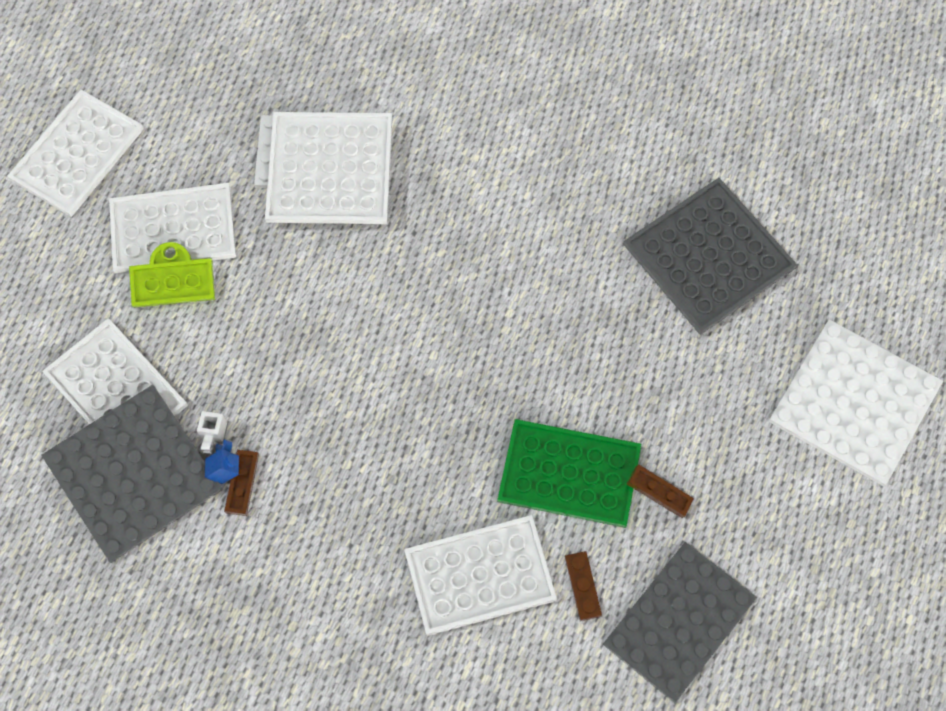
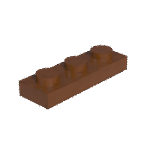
(242, 485)
(660, 491)
(583, 586)

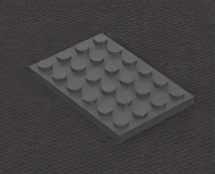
(679, 622)

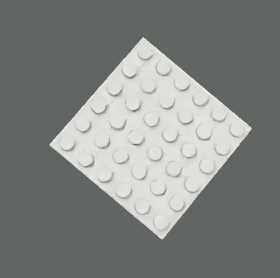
(329, 168)
(856, 402)

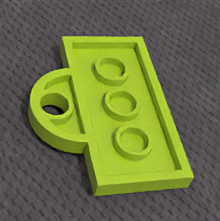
(171, 279)

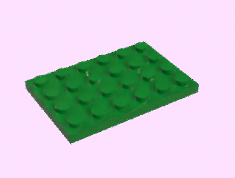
(569, 473)

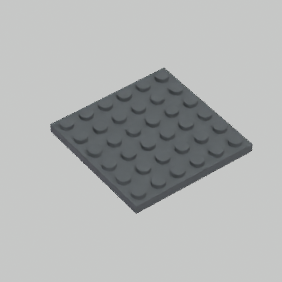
(710, 255)
(131, 473)

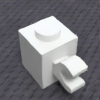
(211, 429)

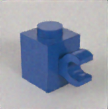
(222, 464)

